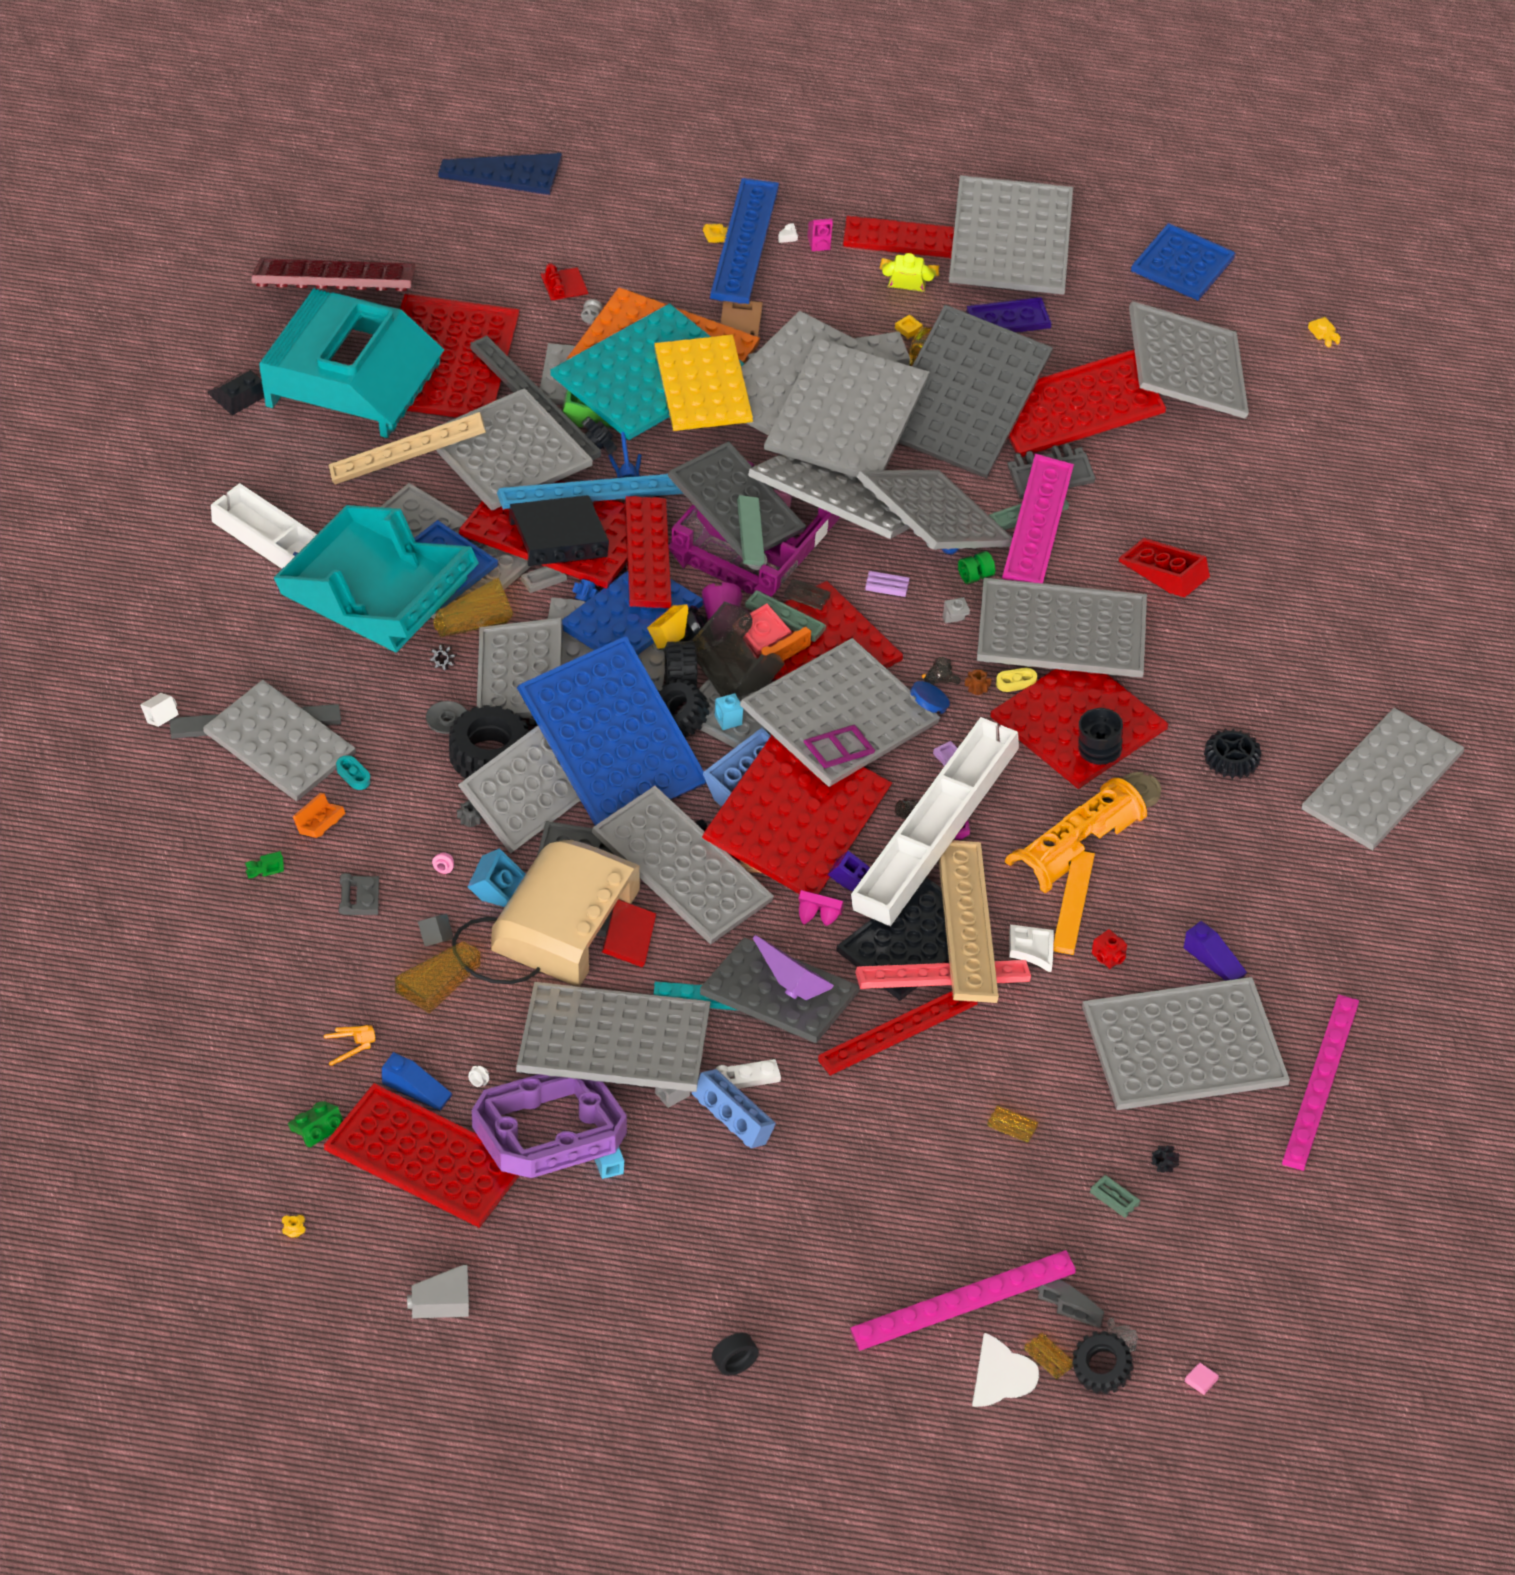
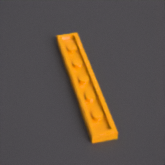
(1073, 903)

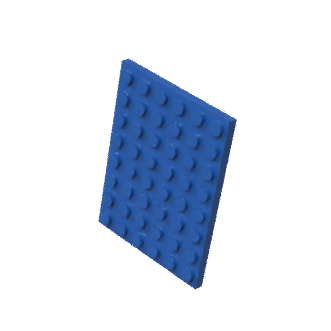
(611, 730)

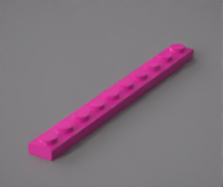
(1320, 1082)
(962, 1300)

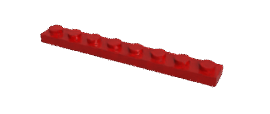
(892, 1032)

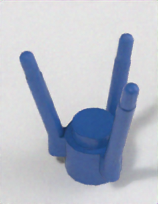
(627, 469)

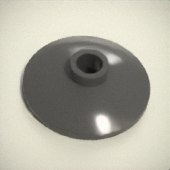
(442, 715)

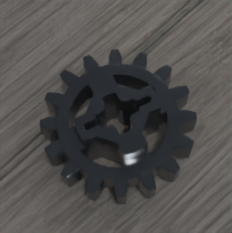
(599, 435)

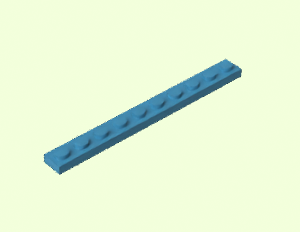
(596, 489)

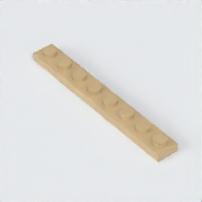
(407, 448)

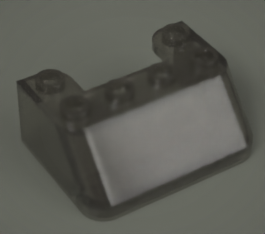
(727, 656)

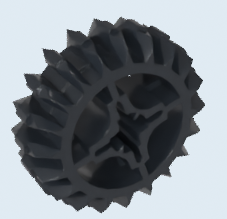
(1232, 753)

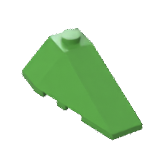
(578, 411)

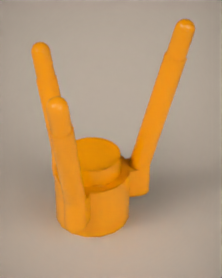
(362, 1035)

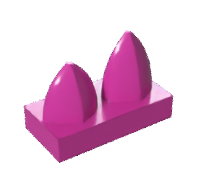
(811, 903)

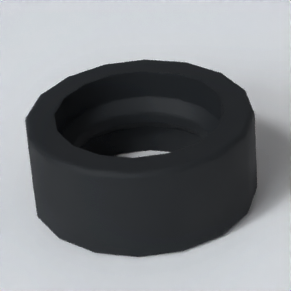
(735, 1354)

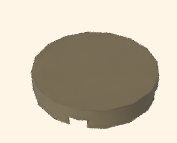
(1147, 786)

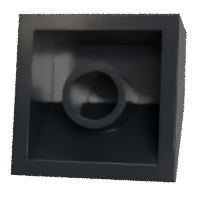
(238, 392)

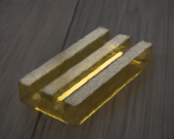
(1014, 1121)
(1051, 1352)

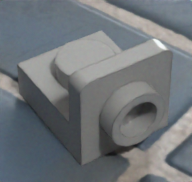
(955, 610)

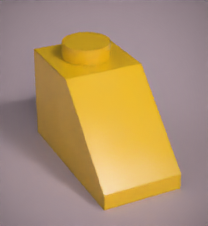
(669, 626)

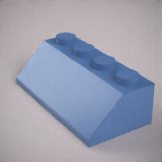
(728, 771)

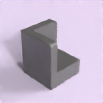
(435, 930)

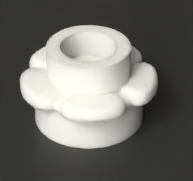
(478, 1076)

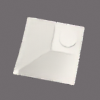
(1032, 945)

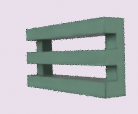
(1112, 1198)

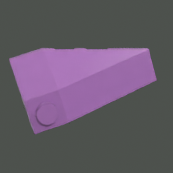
(791, 973)

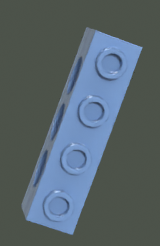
(733, 1108)

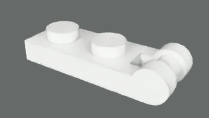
(752, 1073)

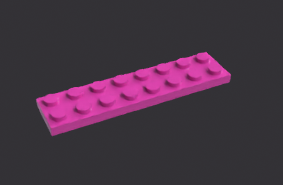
(1038, 520)

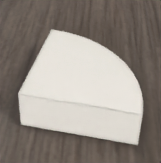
(788, 234)

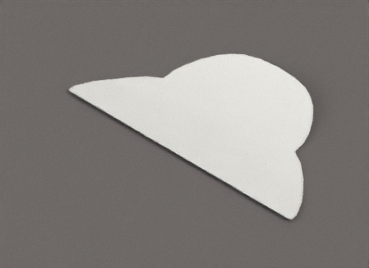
(1002, 1373)

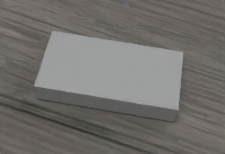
(542, 578)

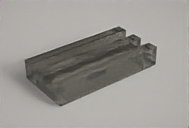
(806, 596)

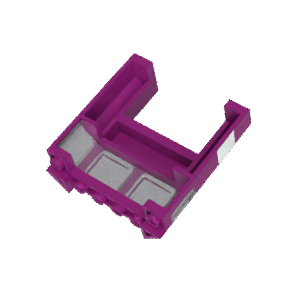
(702, 547)

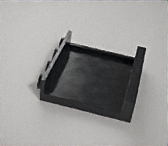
(559, 530)

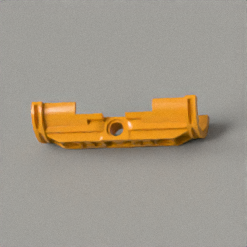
(1052, 861)

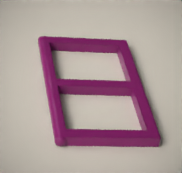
(847, 757)

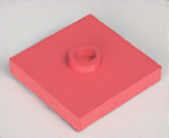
(765, 629)

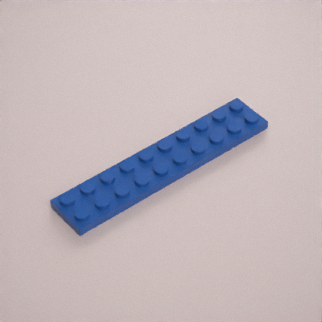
(744, 241)

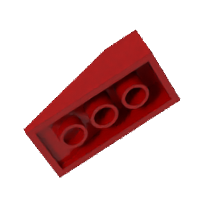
(1167, 566)

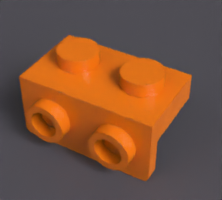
(317, 816)

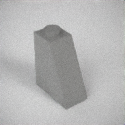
(441, 1295)

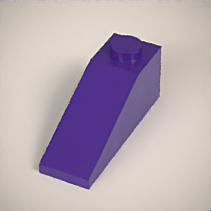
(848, 871)
(1213, 952)

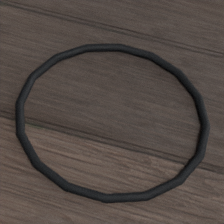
(484, 977)

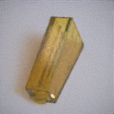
(477, 609)
(437, 977)

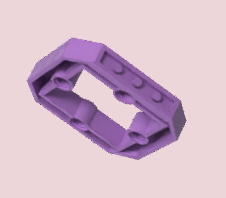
(568, 1149)

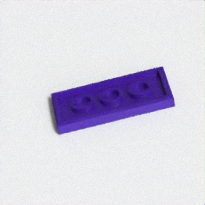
(1014, 315)

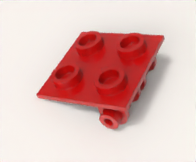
(563, 283)

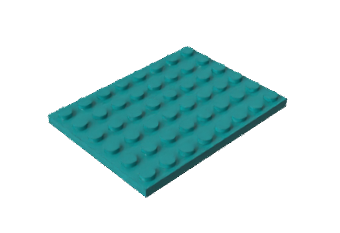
(622, 372)

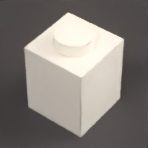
(159, 709)

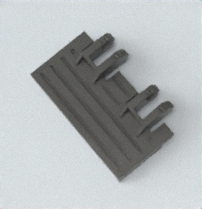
(1081, 473)

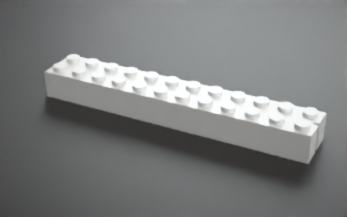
(260, 525)
(934, 821)

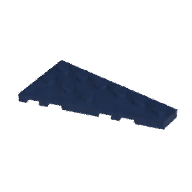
(517, 172)

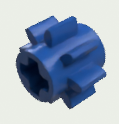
(584, 590)

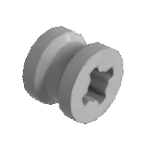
(591, 310)

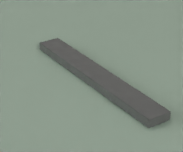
(194, 725)

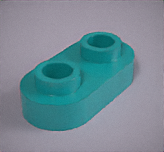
(353, 772)

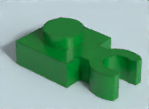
(268, 865)

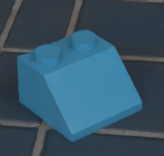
(496, 878)

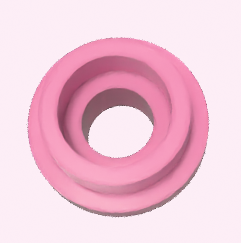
(446, 859)

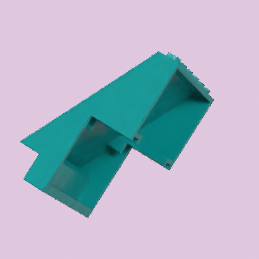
(375, 575)

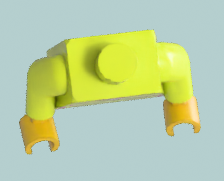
(908, 272)

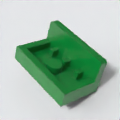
(316, 1123)

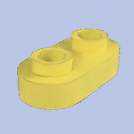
(1016, 679)

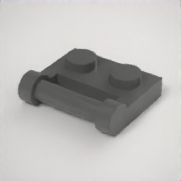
(367, 895)

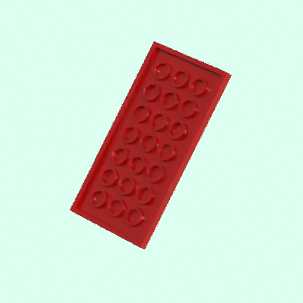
(1083, 404)
(421, 1155)

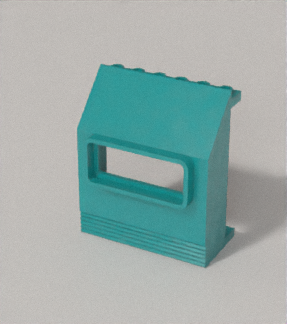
(379, 381)

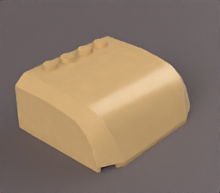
(563, 908)

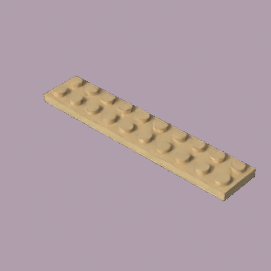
(967, 923)

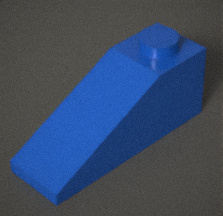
(414, 1082)

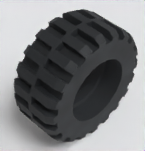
(478, 726)

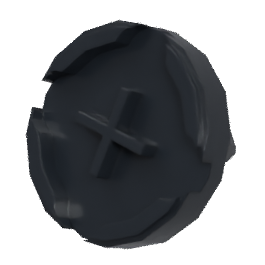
(694, 623)

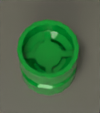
(976, 567)

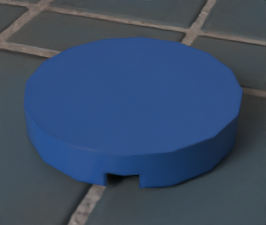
(929, 697)

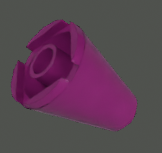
(714, 597)

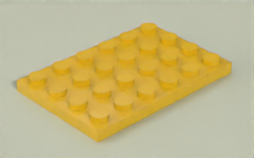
(703, 382)

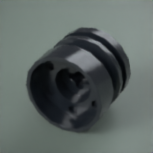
(1100, 736)

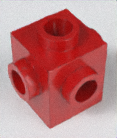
(1109, 949)

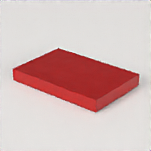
(629, 933)

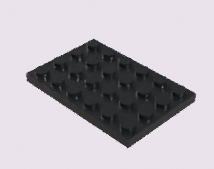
(913, 938)

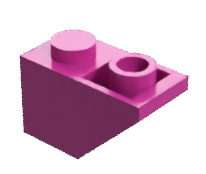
(820, 234)

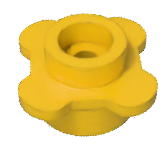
(293, 1230)

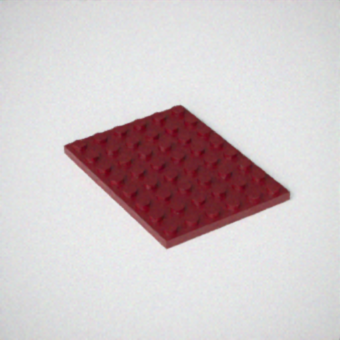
(333, 273)

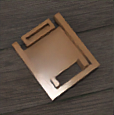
(742, 316)

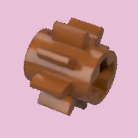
(977, 682)

